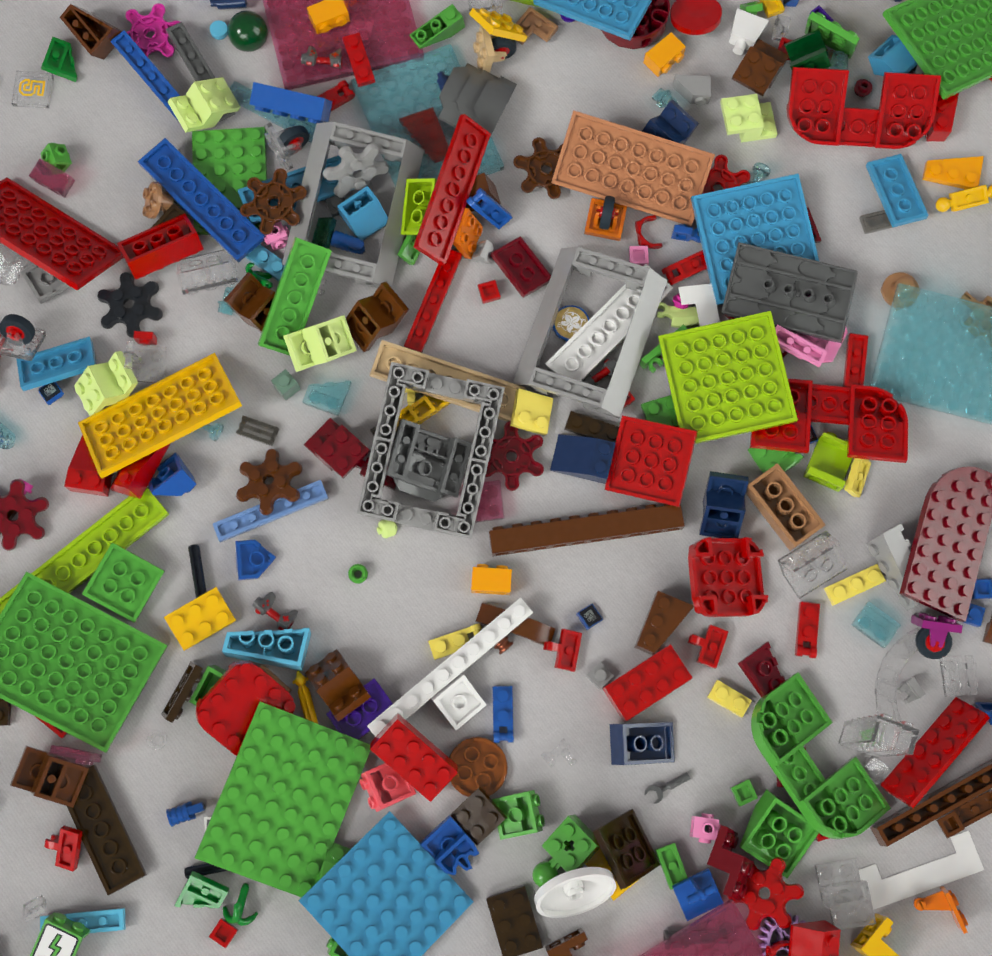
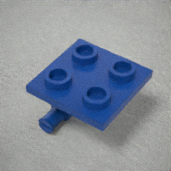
(697, 894)

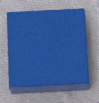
(982, 589)

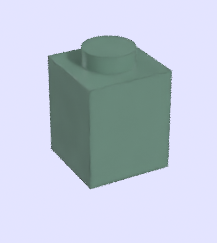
(285, 384)

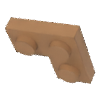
(536, 23)

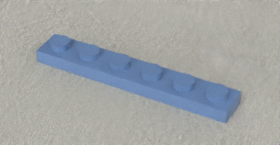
(252, 517)

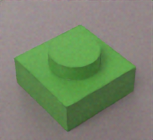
(752, 7)
(744, 792)

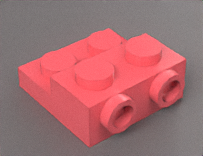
(385, 787)

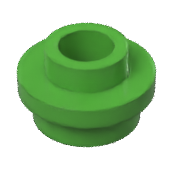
(357, 567)

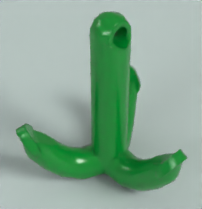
(260, 276)
(238, 909)

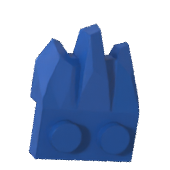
(449, 846)

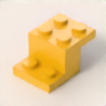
(869, 939)

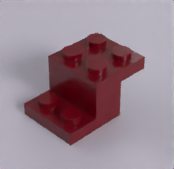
(337, 448)
(732, 863)

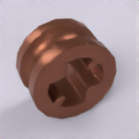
(503, 645)

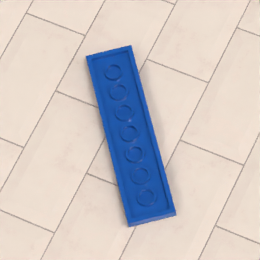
(201, 200)

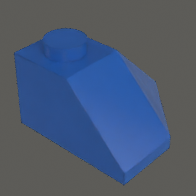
(173, 478)

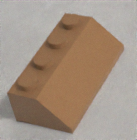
(784, 507)

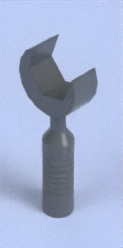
(670, 785)

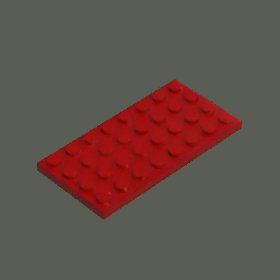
(52, 237)

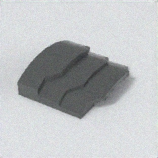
(476, 95)
(427, 462)

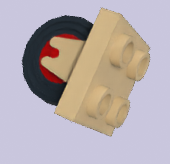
(492, 49)

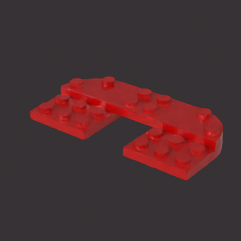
(820, 117)
(873, 419)

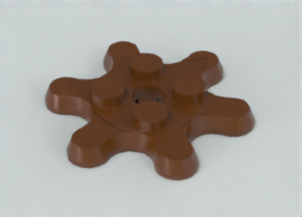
(532, 165)
(265, 193)
(277, 489)

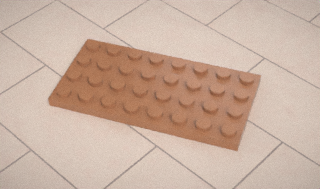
(632, 167)

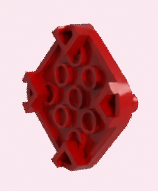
(726, 577)
(233, 701)

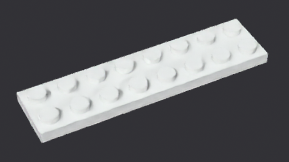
(598, 336)

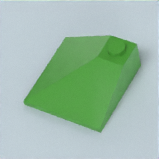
(777, 832)

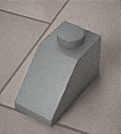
(693, 88)

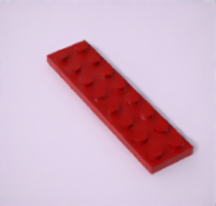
(452, 190)

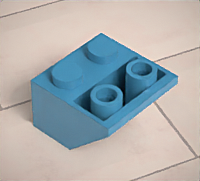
(891, 57)
(363, 213)

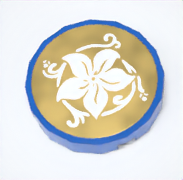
(569, 321)

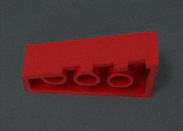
(943, 119)

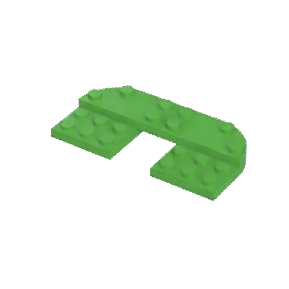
(832, 806)

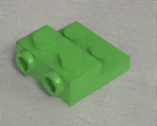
(521, 814)

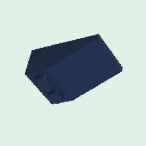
(583, 457)
(642, 743)

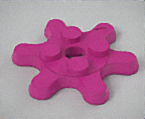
(153, 22)

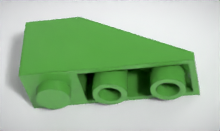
(439, 27)

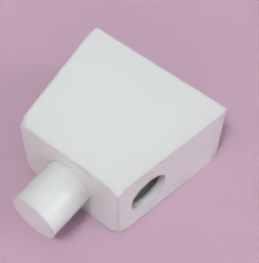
(746, 30)

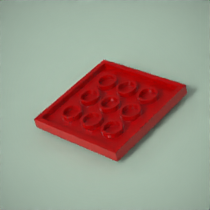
(651, 461)

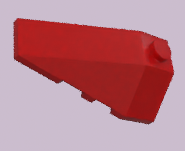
(135, 477)

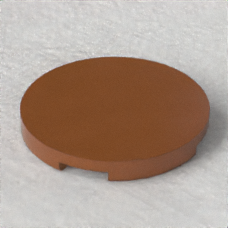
(479, 765)

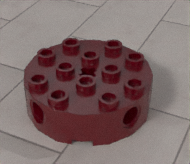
(649, 29)

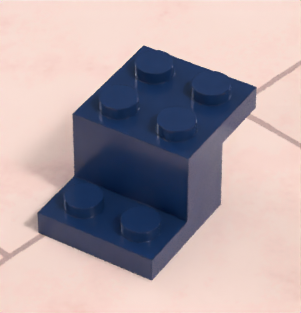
(672, 124)
(723, 505)

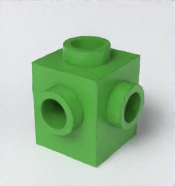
(56, 156)

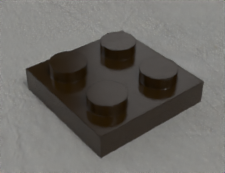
(478, 816)

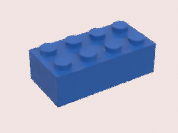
(290, 102)

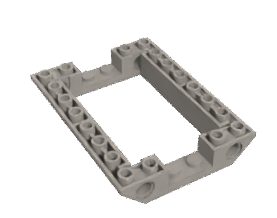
(393, 150)
(419, 379)
(610, 400)

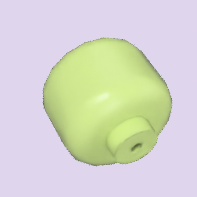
(386, 528)

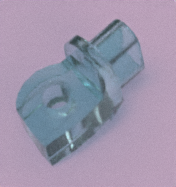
(663, 97)
(223, 306)

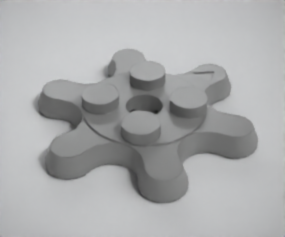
(353, 162)

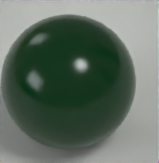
(247, 31)

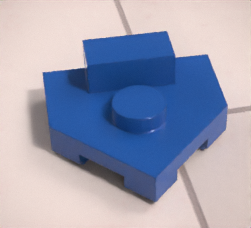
(251, 559)

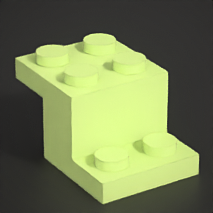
(204, 104)
(748, 118)
(320, 343)
(105, 384)

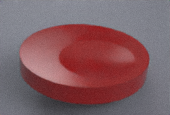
(695, 16)

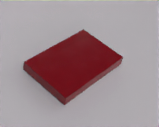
(521, 266)

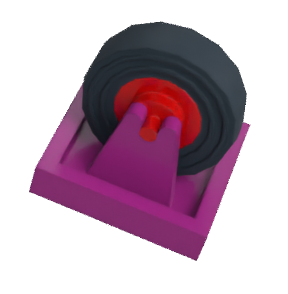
(934, 636)

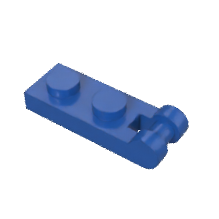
(489, 209)
(503, 713)

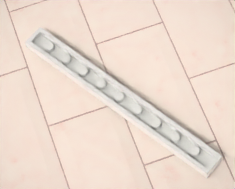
(454, 665)

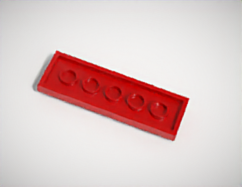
(935, 752)

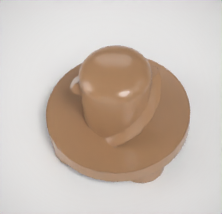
(155, 200)
(889, 285)

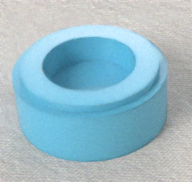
(218, 30)

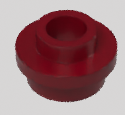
(862, 92)

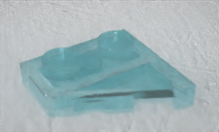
(328, 396)

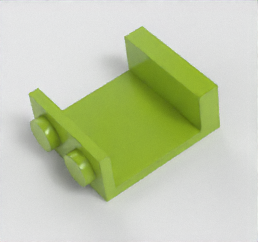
(829, 462)

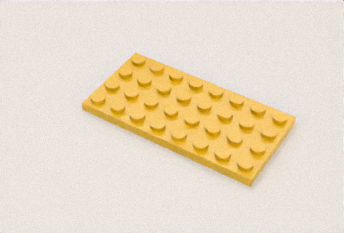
(158, 415)

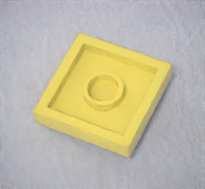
(531, 412)

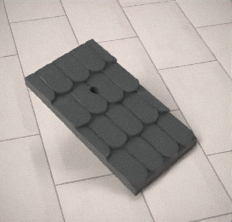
(781, 284)

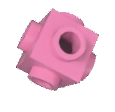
(278, 238)
(698, 824)

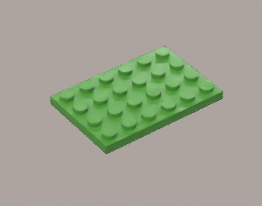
(230, 160)

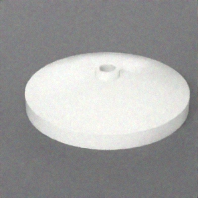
(575, 892)

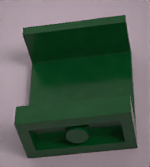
(808, 51)

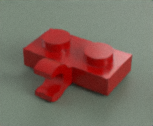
(710, 646)
(566, 650)
(67, 847)

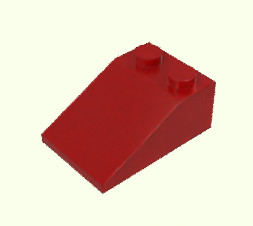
(83, 475)

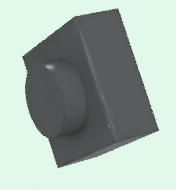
(332, 204)

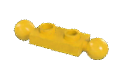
(965, 199)

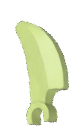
(679, 316)

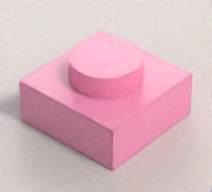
(638, 255)

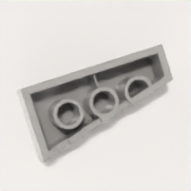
(892, 557)

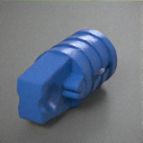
(183, 813)

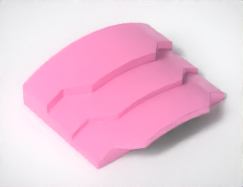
(807, 347)

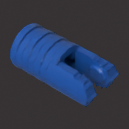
(347, 243)

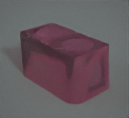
(51, 178)

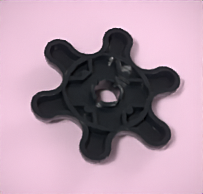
(131, 316)

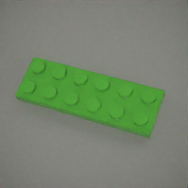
(294, 293)

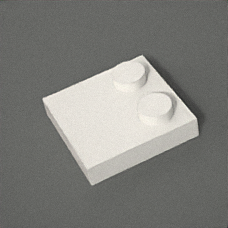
(458, 701)

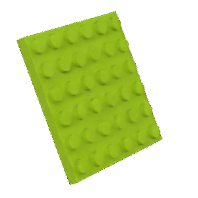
(728, 377)

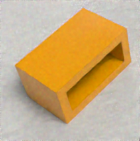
(328, 15)
(664, 54)
(491, 580)

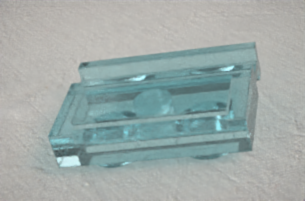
(876, 625)

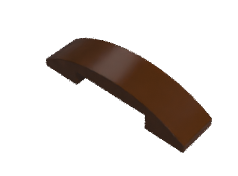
(528, 629)
(966, 814)

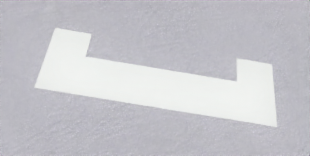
(705, 302)
(924, 877)

